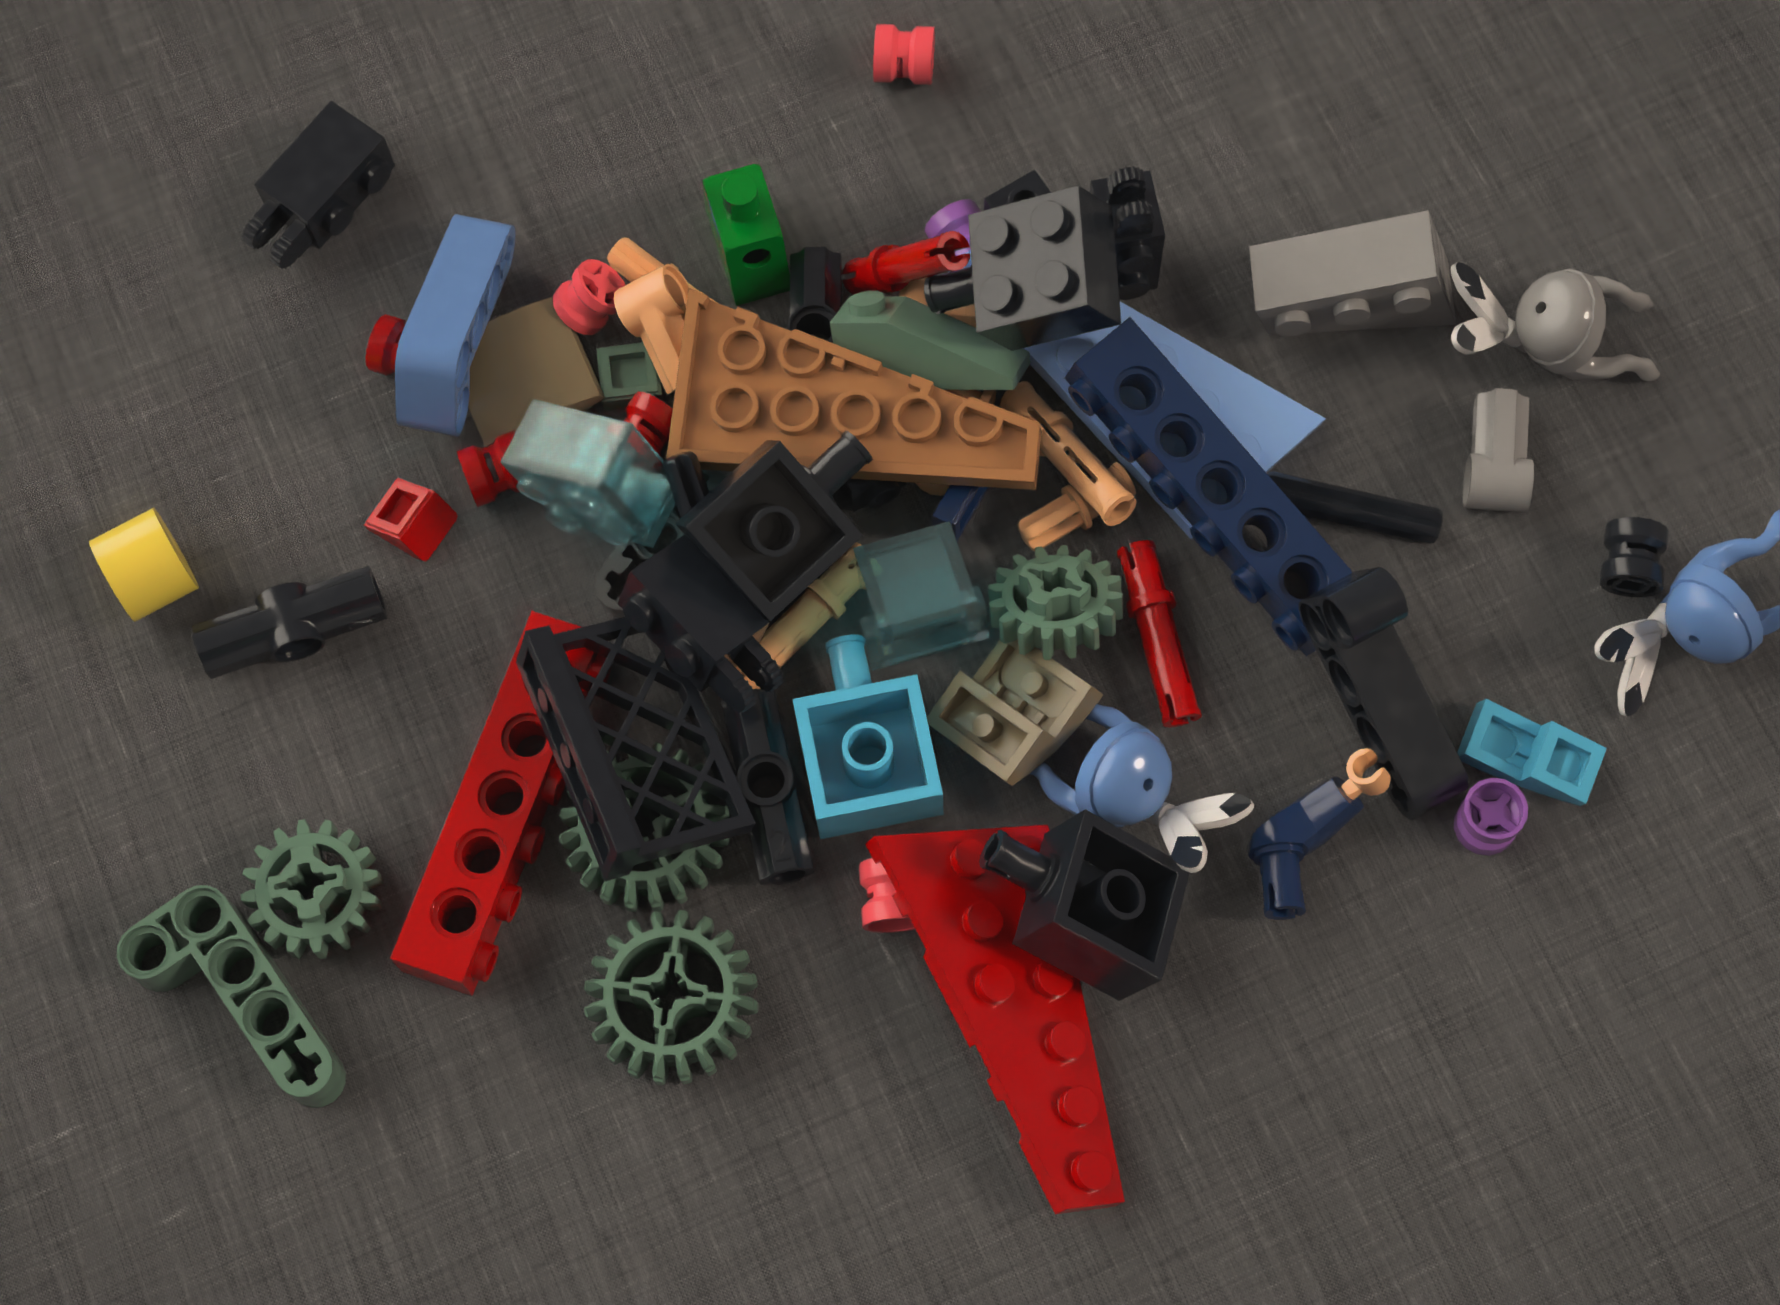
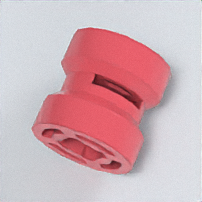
(903, 54)
(880, 912)

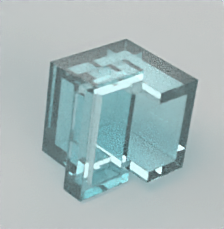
(917, 597)

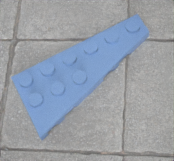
(1255, 413)

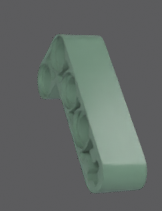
(249, 1001)

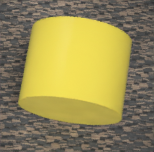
(143, 564)

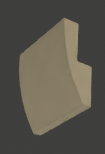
(525, 359)
(1013, 710)

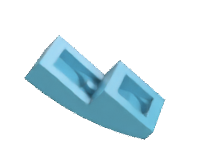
(1530, 754)

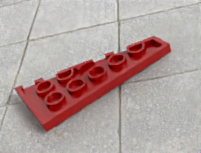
(1010, 1006)

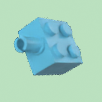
(867, 747)

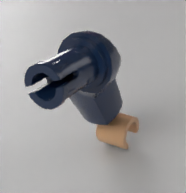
(1305, 827)

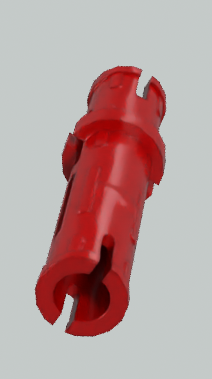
(893, 266)
(1163, 650)

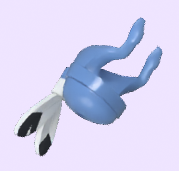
(1702, 613)
(1128, 782)

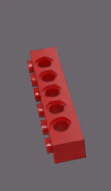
(467, 957)

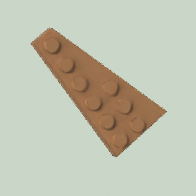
(763, 382)

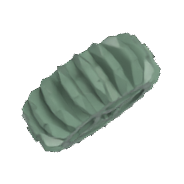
(668, 873)
(641, 991)

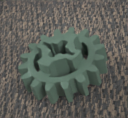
(1060, 599)
(306, 864)

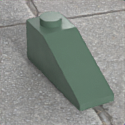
(925, 344)

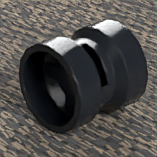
(1634, 557)

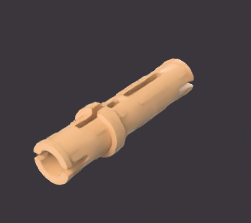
(1106, 494)
(818, 603)

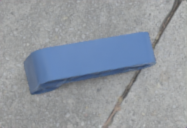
(449, 324)

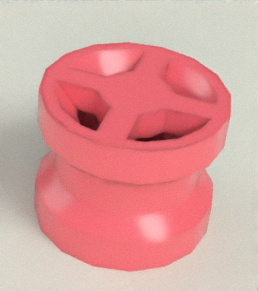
(588, 297)

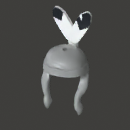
(1555, 323)

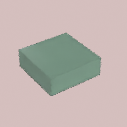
(625, 372)

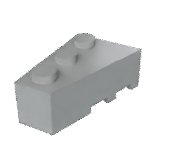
(1354, 278)

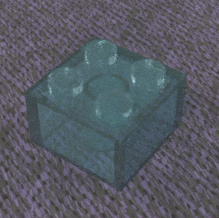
(590, 474)

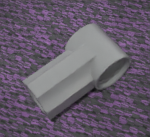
(1498, 468)

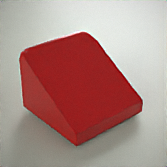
(412, 519)

